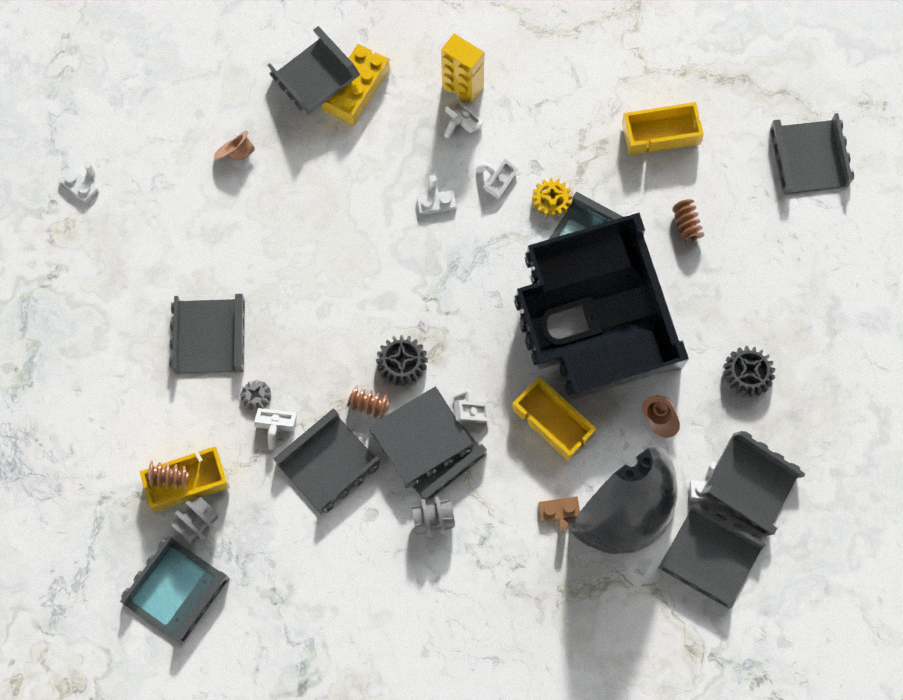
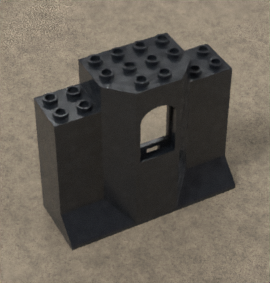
(614, 279)

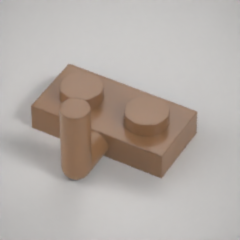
(559, 510)

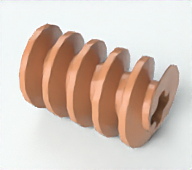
(686, 222)
(368, 402)
(168, 475)

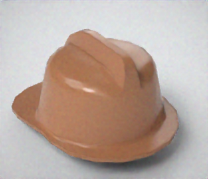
(237, 148)
(661, 416)

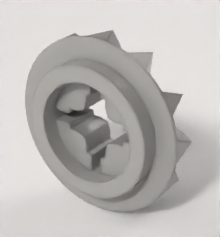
(254, 404)

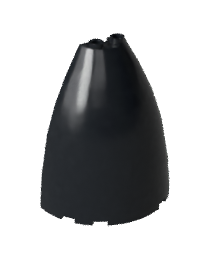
(630, 506)

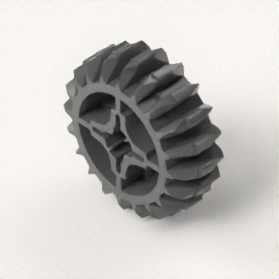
(394, 360)
(758, 385)

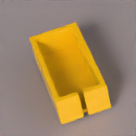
(462, 68)
(354, 97)
(662, 128)
(554, 419)
(204, 479)

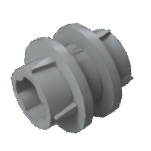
(433, 517)
(195, 520)

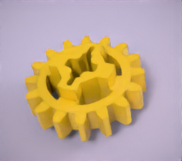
(543, 198)

